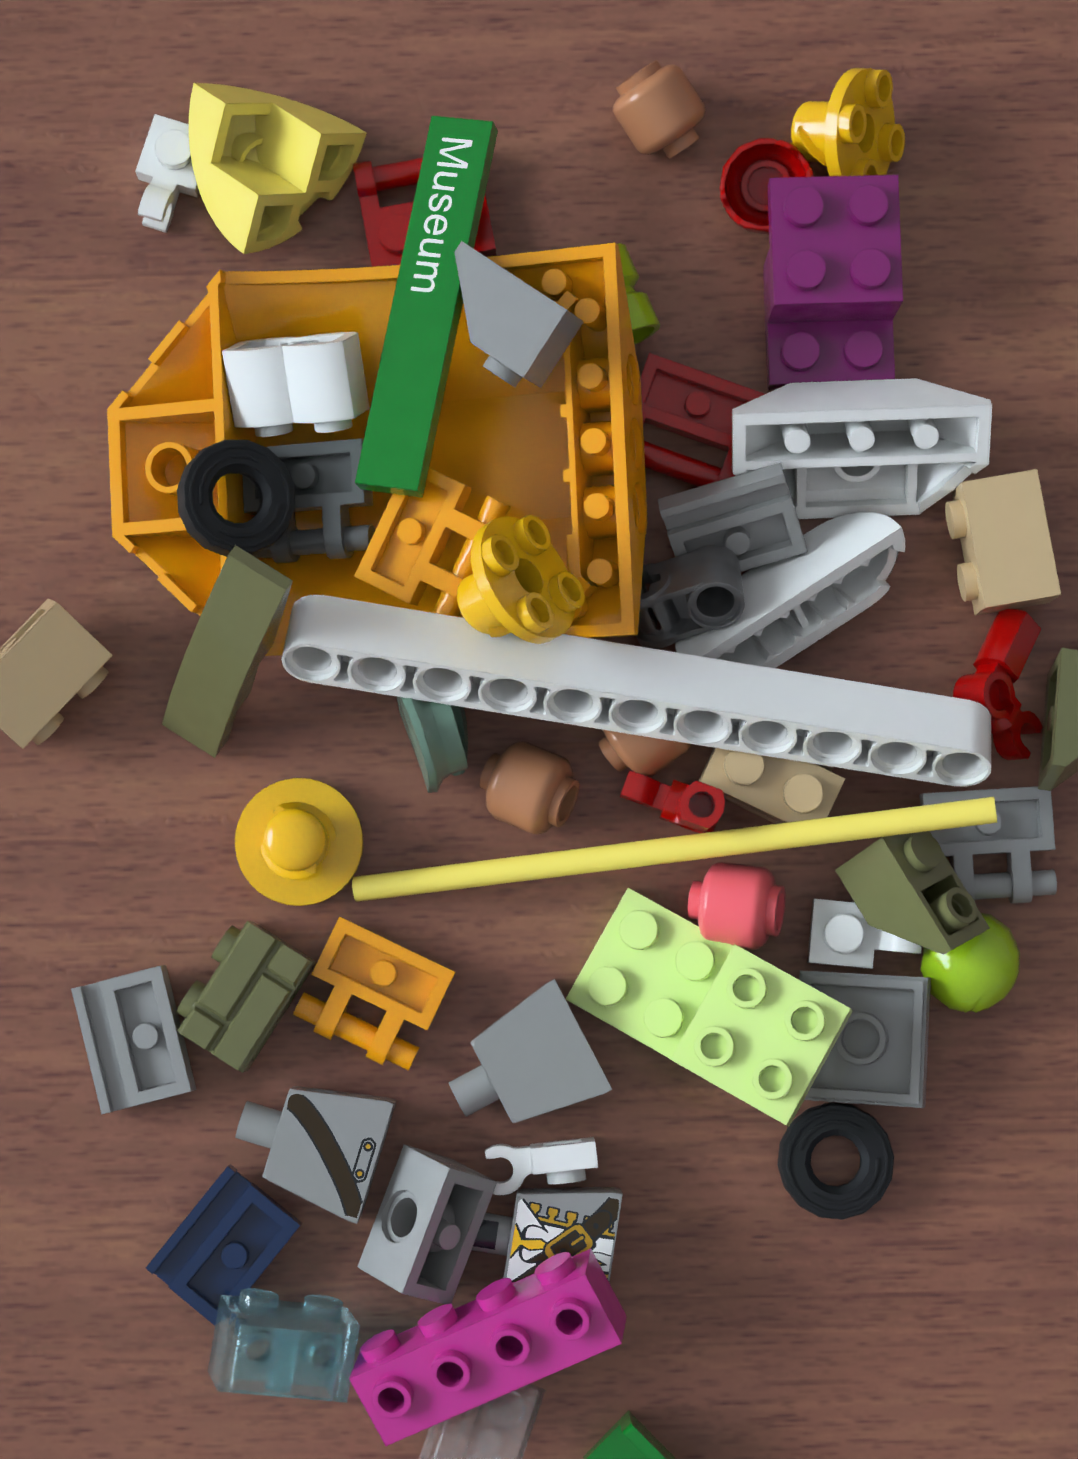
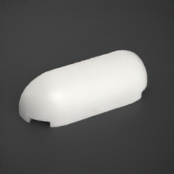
(808, 594)

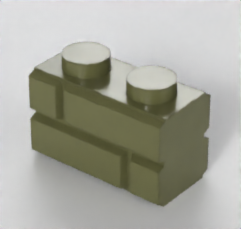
(245, 994)

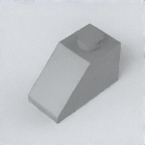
(512, 320)

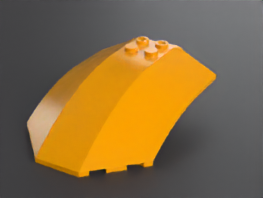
(545, 451)

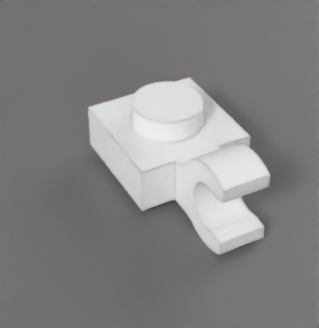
(167, 168)
(845, 939)
(560, 1160)

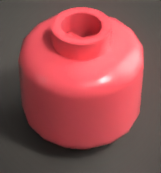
(737, 905)

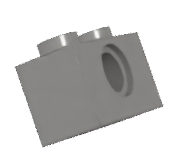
(426, 1225)

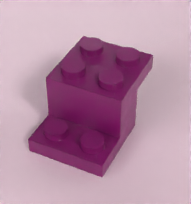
(832, 278)

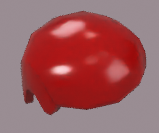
(747, 175)

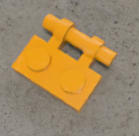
(412, 539)
(383, 975)

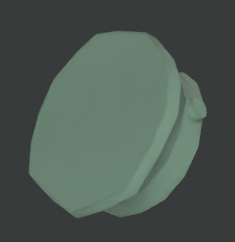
(437, 737)

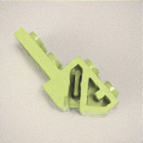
(709, 1006)

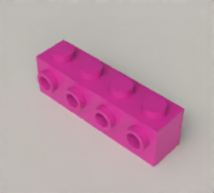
(488, 1345)

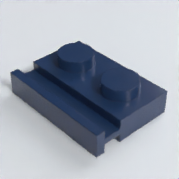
(223, 1243)

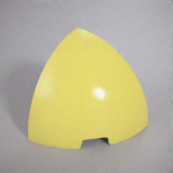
(265, 161)

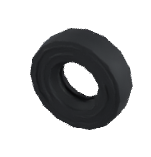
(271, 481)
(875, 1161)

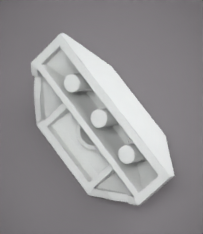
(864, 443)

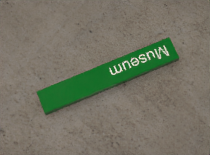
(425, 307)

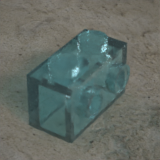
(283, 1346)

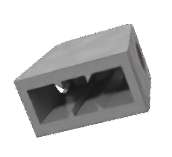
(532, 1060)

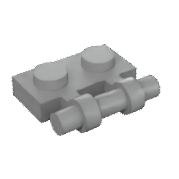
(1022, 827)

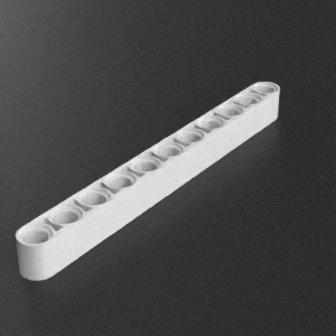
(640, 691)

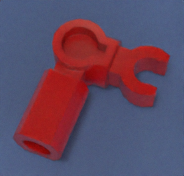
(991, 685)
(685, 805)

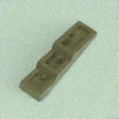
(226, 650)

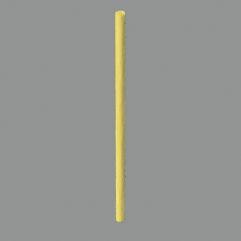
(676, 849)

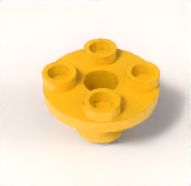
(854, 129)
(518, 582)
(299, 842)

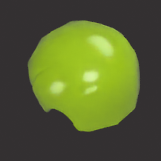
(976, 971)

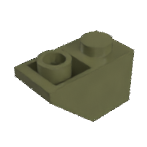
(912, 892)

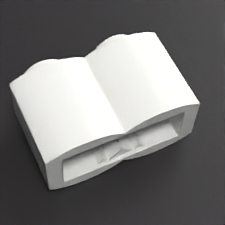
(296, 382)

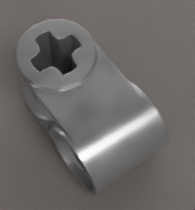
(686, 598)

